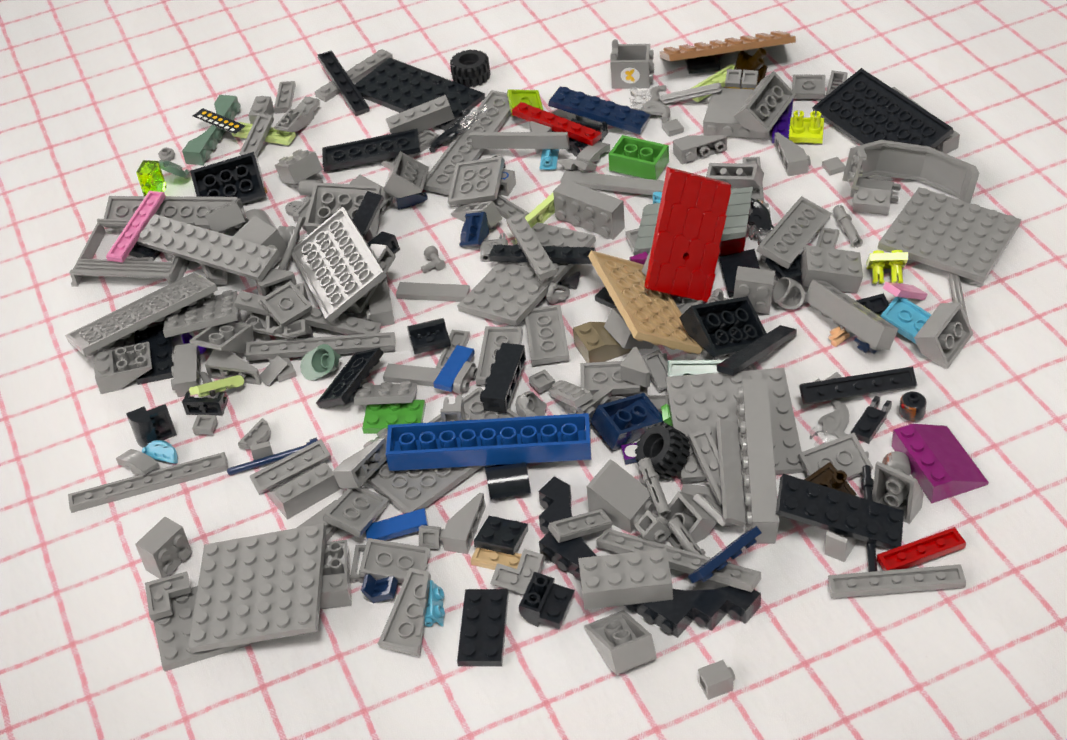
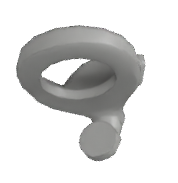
(553, 297)

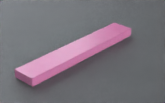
(137, 223)

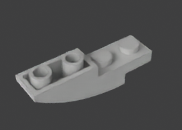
(299, 117)

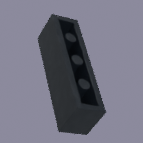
(503, 377)

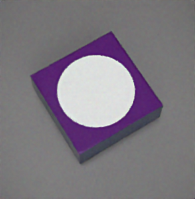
(628, 453)

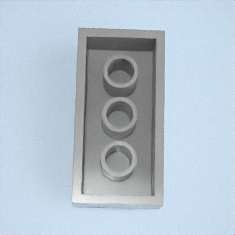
(589, 209)
(625, 578)

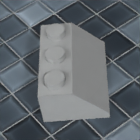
(944, 334)
(304, 490)

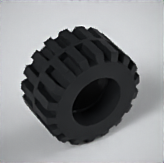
(470, 68)
(665, 447)

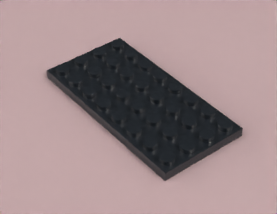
(406, 86)
(874, 111)

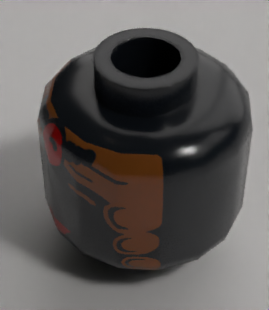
(912, 406)

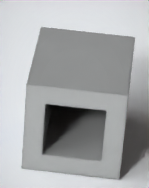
(507, 182)
(716, 679)

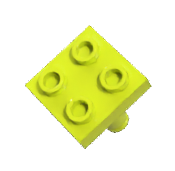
(806, 128)
(879, 261)

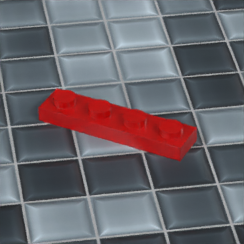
(922, 550)

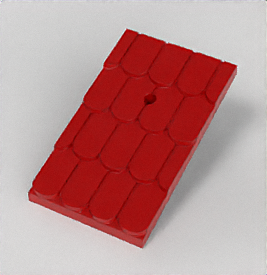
(687, 235)

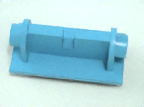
(549, 159)
(435, 611)

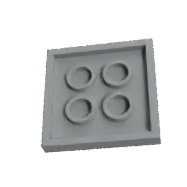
(476, 181)

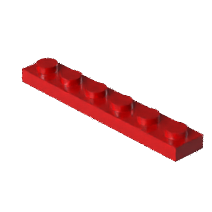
(557, 123)

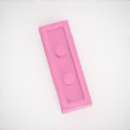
(905, 291)

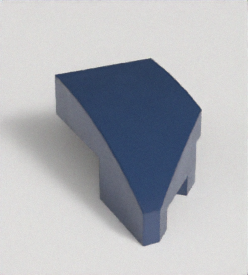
(411, 200)

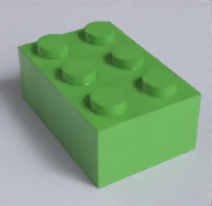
(638, 157)

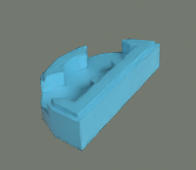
(161, 451)

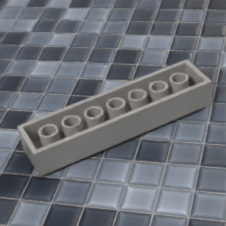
(757, 459)

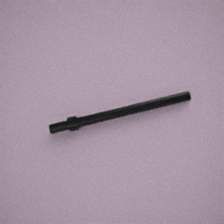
(867, 486)

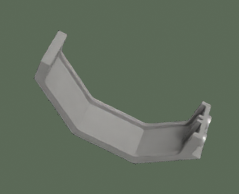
(911, 163)

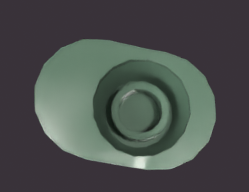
(319, 362)

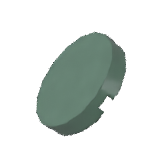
(174, 168)

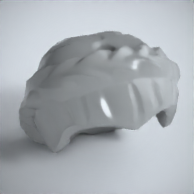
(530, 405)

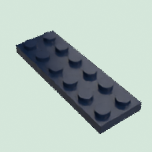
(599, 110)

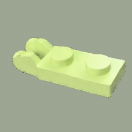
(218, 385)

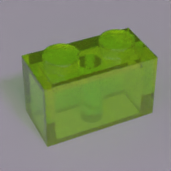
(150, 177)

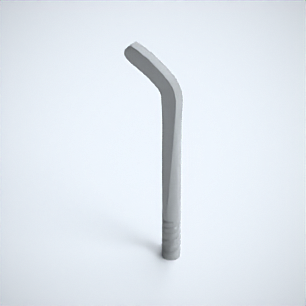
(286, 257)

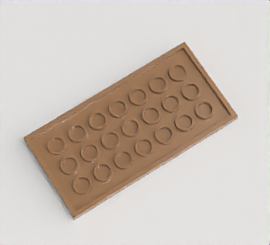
(729, 45)

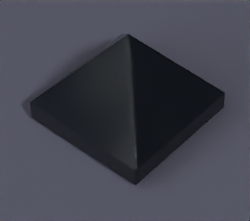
(571, 281)

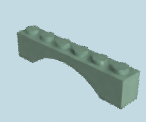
(200, 148)

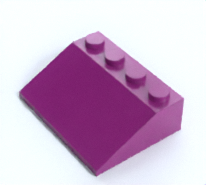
(937, 461)

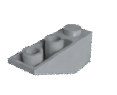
(698, 146)

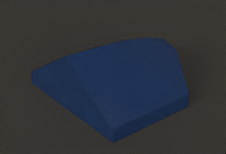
(474, 229)

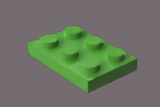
(381, 415)

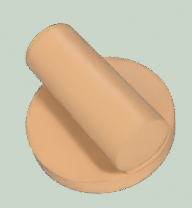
(838, 335)

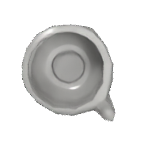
(788, 293)

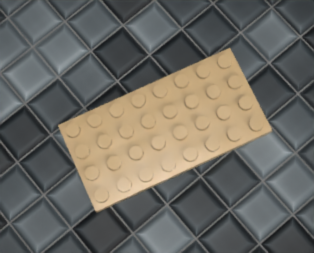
(648, 313)

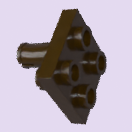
(755, 62)
(831, 478)

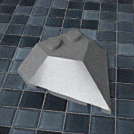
(267, 325)

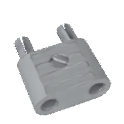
(487, 245)

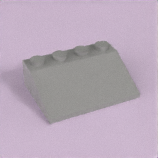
(330, 197)

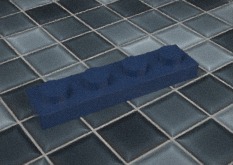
(719, 560)

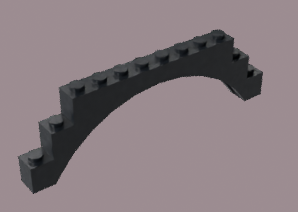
(672, 616)

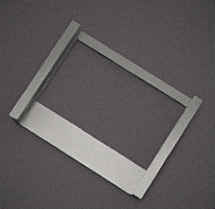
(139, 269)

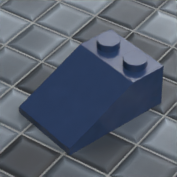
(625, 419)

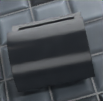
(428, 336)
(151, 424)
(507, 480)
(545, 601)

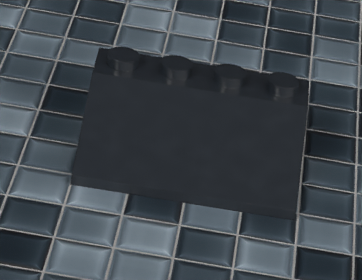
(230, 178)
(723, 325)

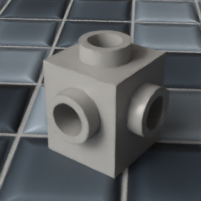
(653, 527)

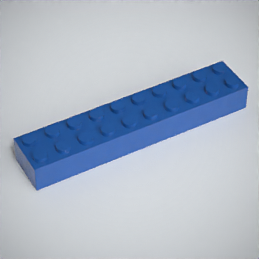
(488, 442)

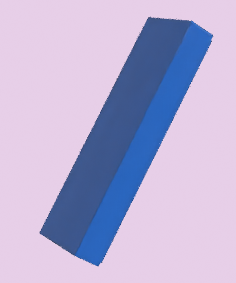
(452, 367)
(397, 525)

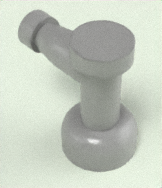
(432, 254)

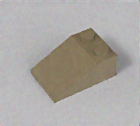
(596, 343)

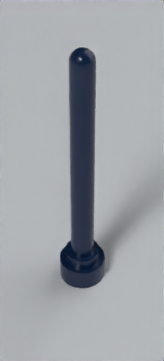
(266, 460)

